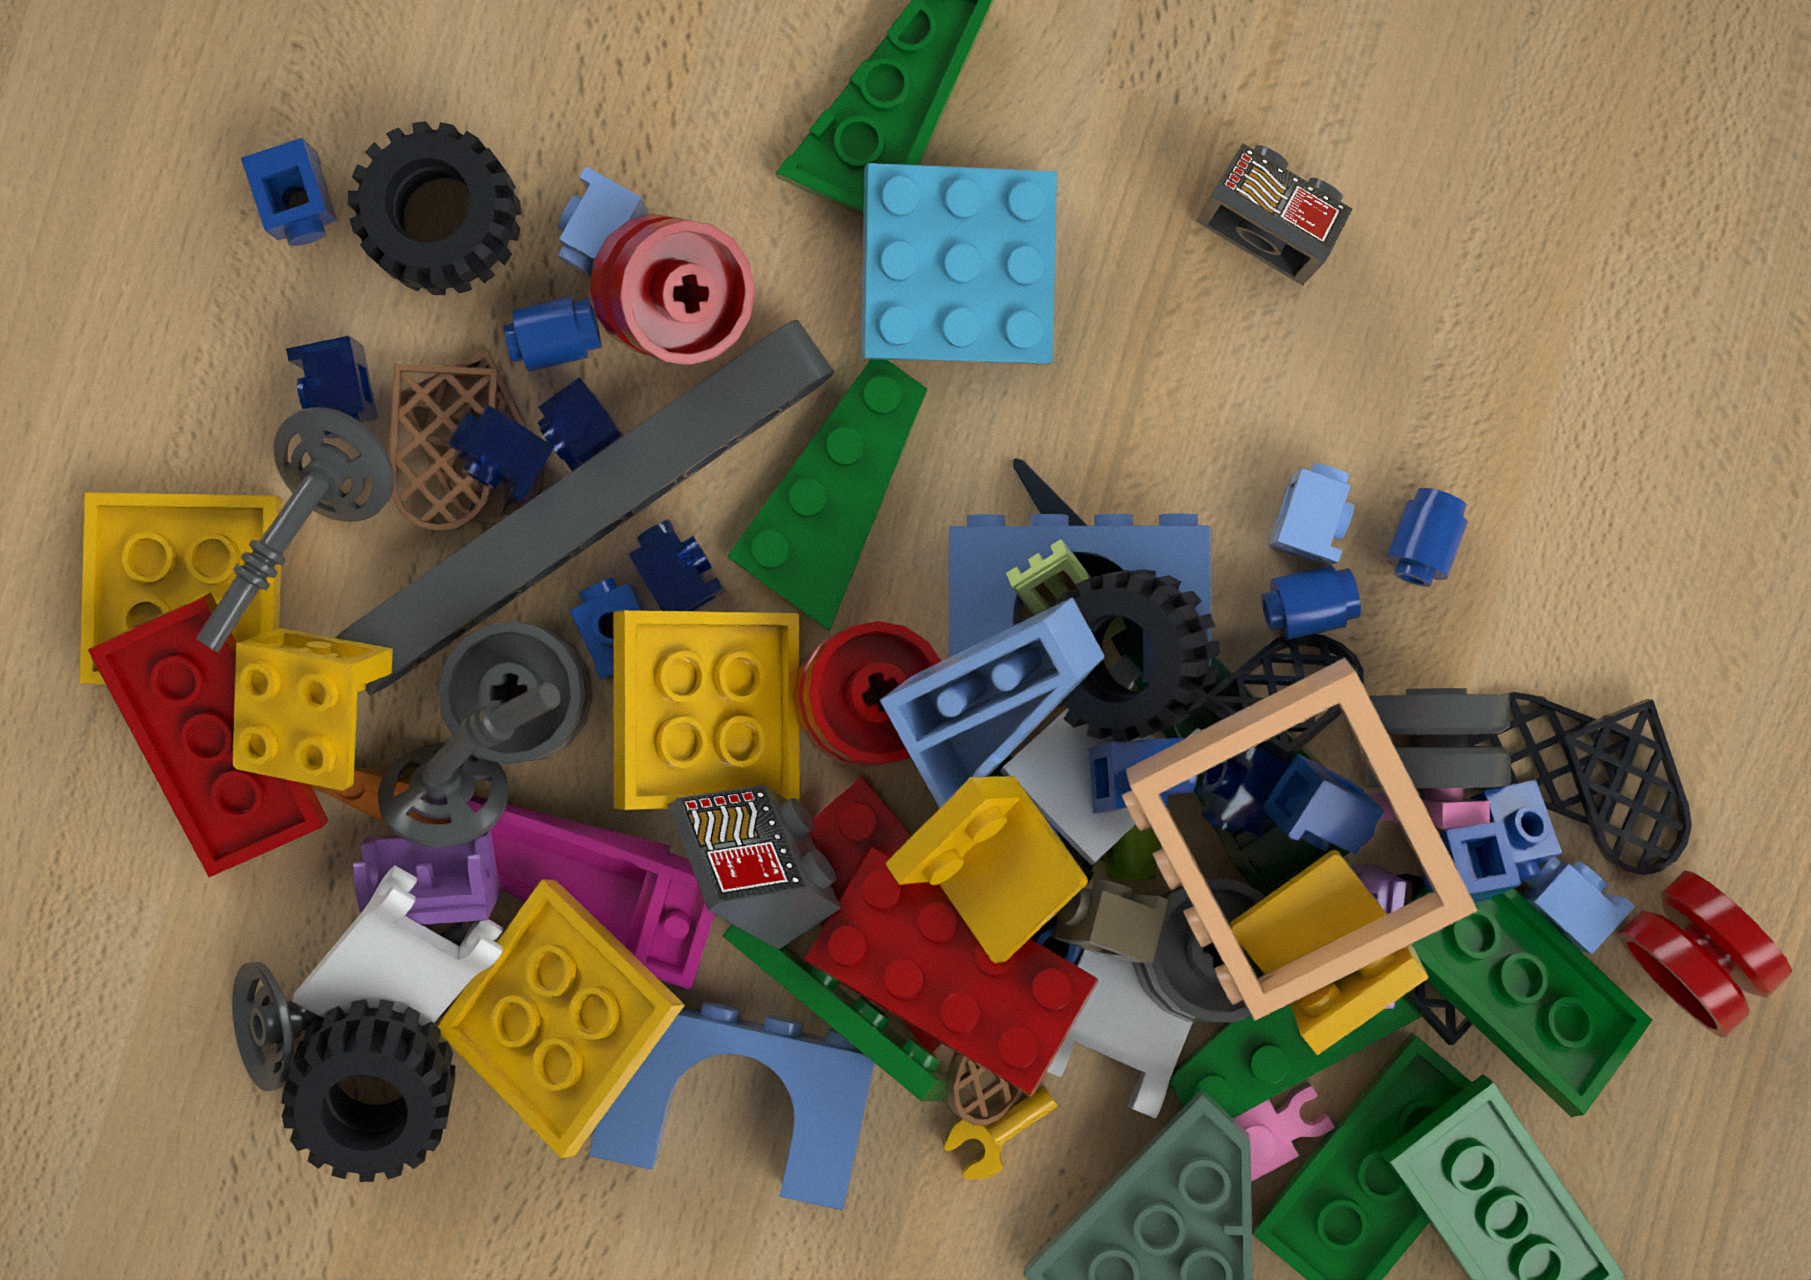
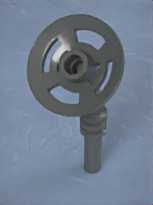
(309, 485)
(448, 779)
(279, 1023)

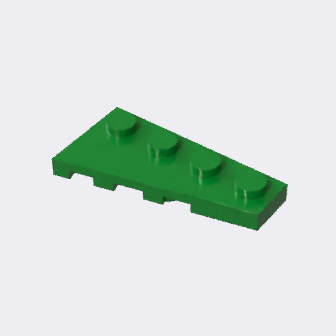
(889, 103)
(825, 506)
(855, 1020)
(1265, 1056)

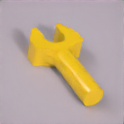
(997, 1133)

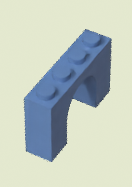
(986, 550)
(822, 1074)

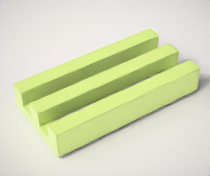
(1046, 571)

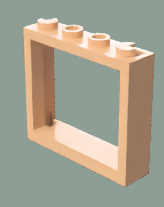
(1243, 730)

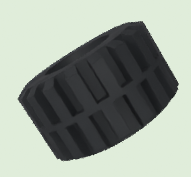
(404, 168)
(1179, 650)
(358, 1134)

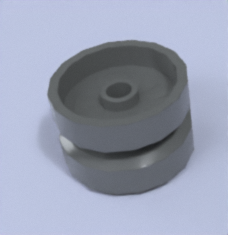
(497, 657)
(1438, 737)
(1182, 975)

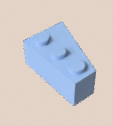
(987, 699)

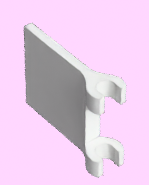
(1058, 779)
(397, 958)
(1127, 1028)

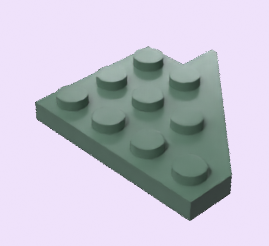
(1168, 1211)

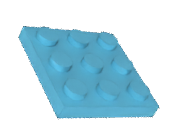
(958, 264)

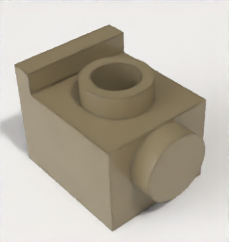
(1112, 922)

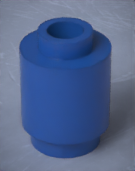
(552, 333)
(1427, 537)
(1311, 602)

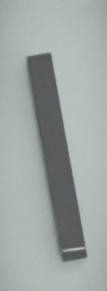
(593, 500)

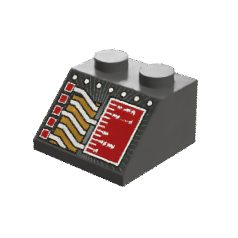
(1275, 213)
(756, 861)

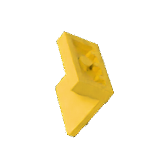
(301, 704)
(993, 863)
(1309, 913)

